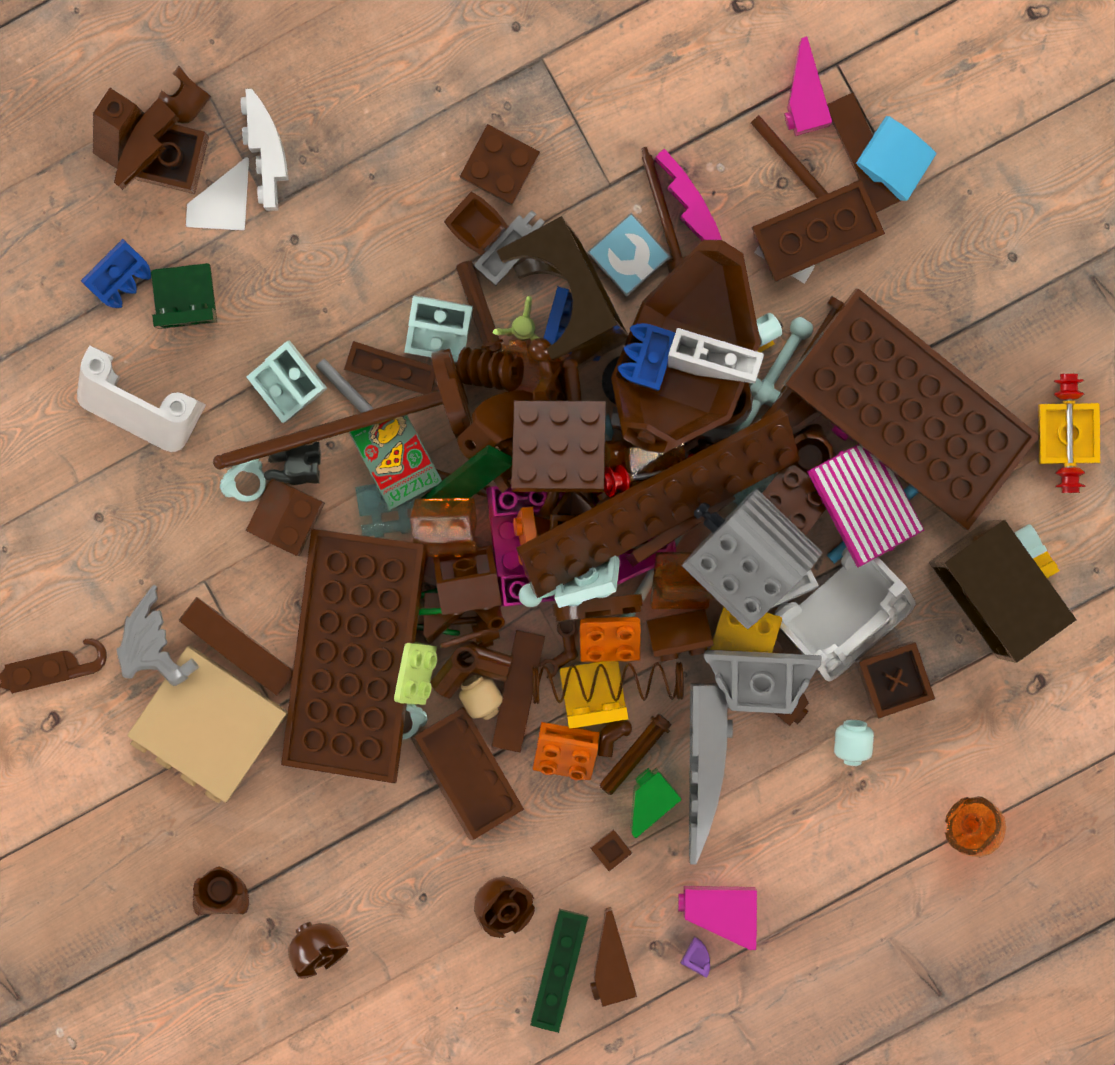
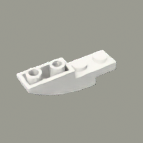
(263, 137)

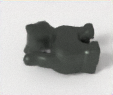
(297, 465)

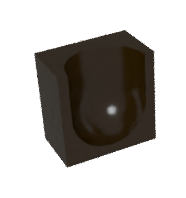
(1002, 590)

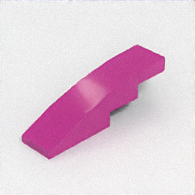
(697, 215)

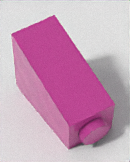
(722, 910)

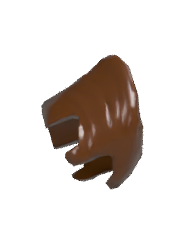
(812, 448)
(220, 893)

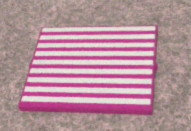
(865, 503)

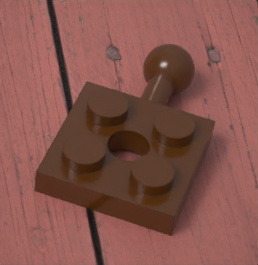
(552, 383)

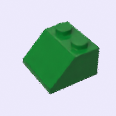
(651, 800)

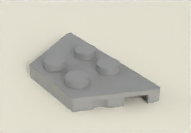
(762, 679)

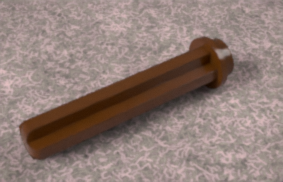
(481, 312)
(635, 754)

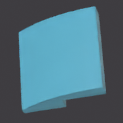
(896, 158)

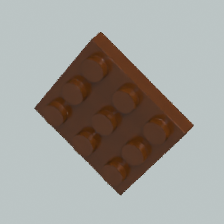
(559, 446)

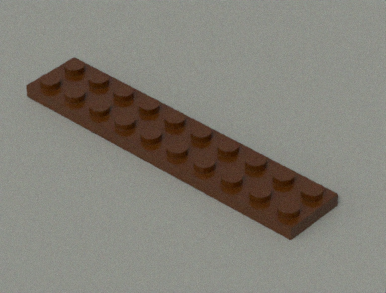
(658, 503)

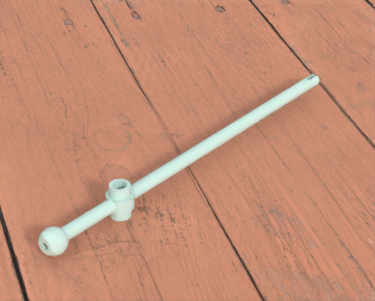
(762, 393)

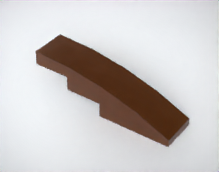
(236, 646)

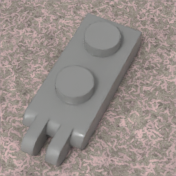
(490, 262)

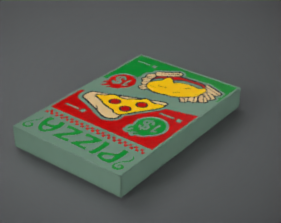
(396, 460)

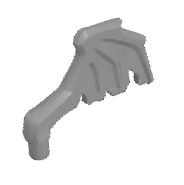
(144, 641)

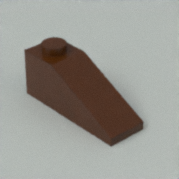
(611, 971)

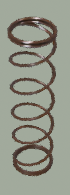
(679, 686)

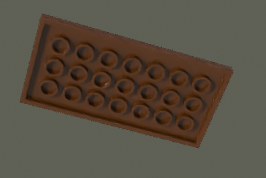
(911, 409)
(349, 653)

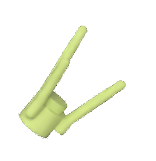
(522, 327)

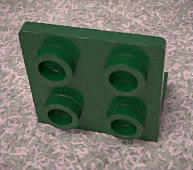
(183, 296)

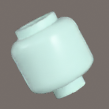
(854, 742)

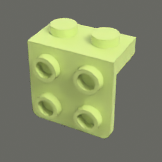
(415, 673)

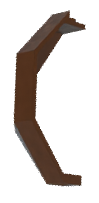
(703, 296)

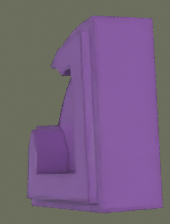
(697, 957)

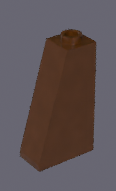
(113, 125)

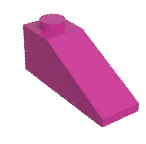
(806, 101)

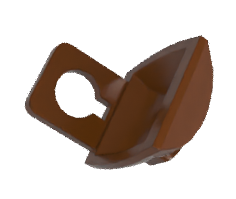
(476, 223)

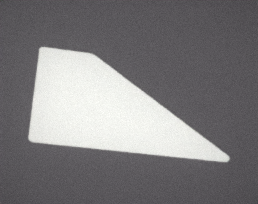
(222, 202)

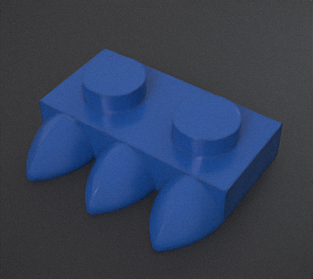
(116, 273)
(650, 356)

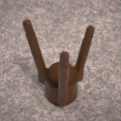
(480, 633)

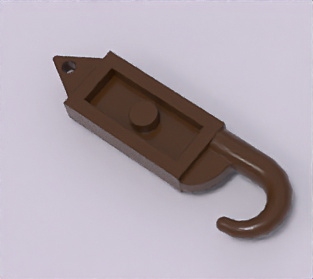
(50, 669)

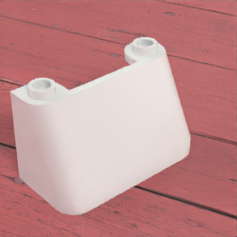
(163, 426)
(847, 614)

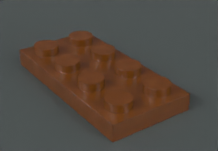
(818, 230)

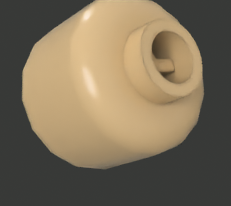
(480, 697)

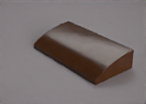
(467, 773)

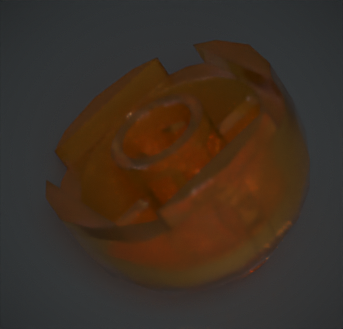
(975, 827)

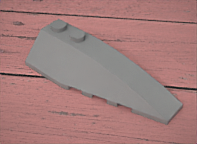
(707, 760)

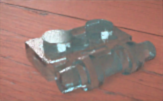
(372, 503)

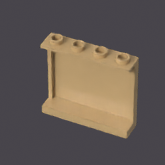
(207, 726)

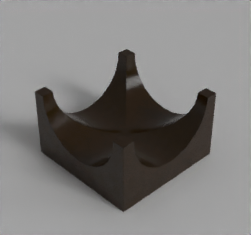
(594, 321)

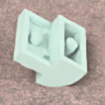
(437, 326)
(286, 382)

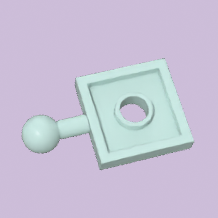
(598, 583)

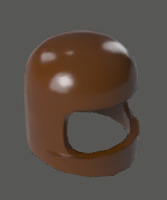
(187, 100)

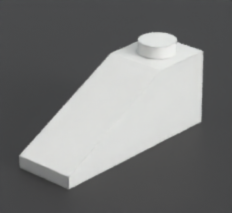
(713, 358)

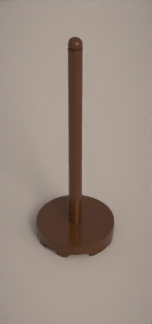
(450, 394)
(597, 606)

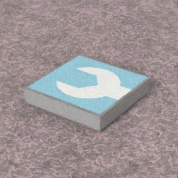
(628, 254)

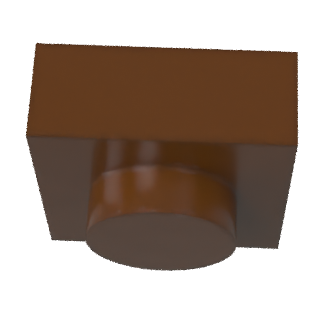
(611, 850)

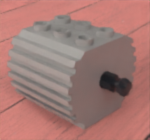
(750, 557)

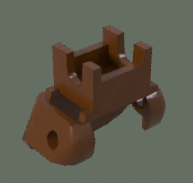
(494, 427)

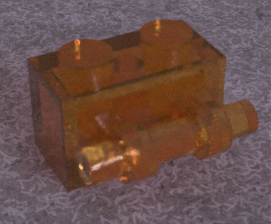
(445, 525)

